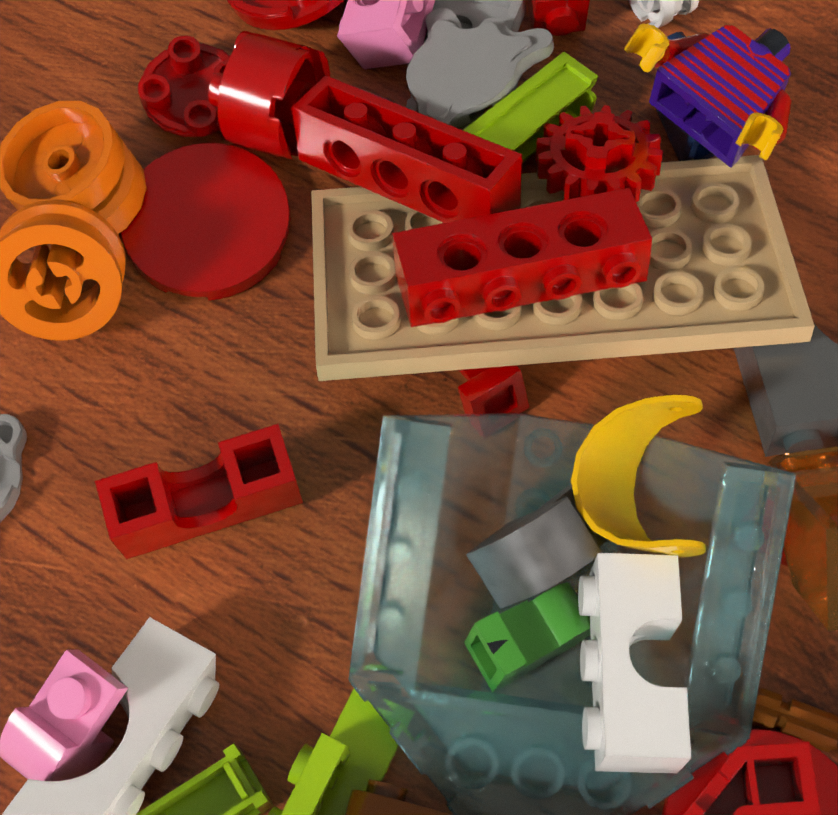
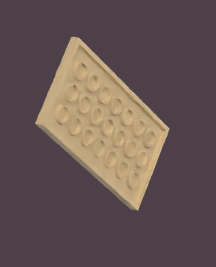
(713, 282)

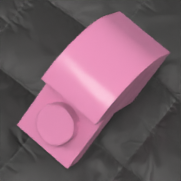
(62, 727)

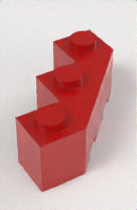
(762, 782)

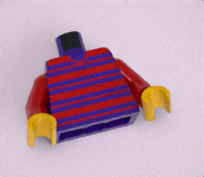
(720, 86)

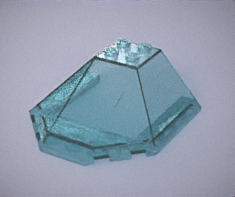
(521, 749)

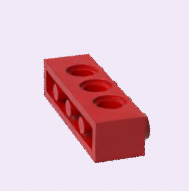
(404, 154)
(521, 257)

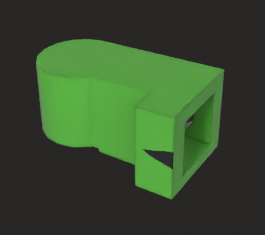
(527, 635)

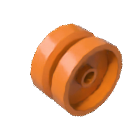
(74, 157)

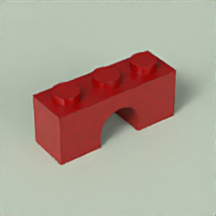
(162, 508)

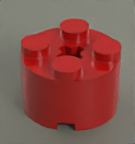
(260, 88)

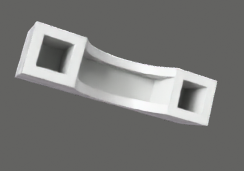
(166, 685)

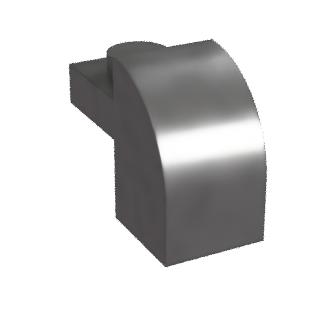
(536, 551)

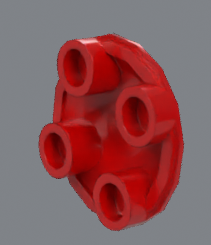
(177, 87)

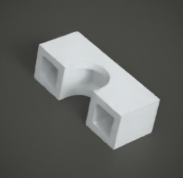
(631, 720)

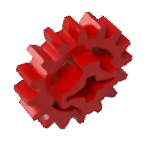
(598, 154)

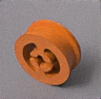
(81, 248)

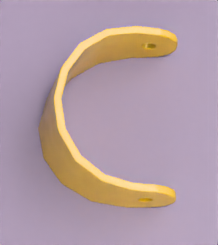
(608, 466)

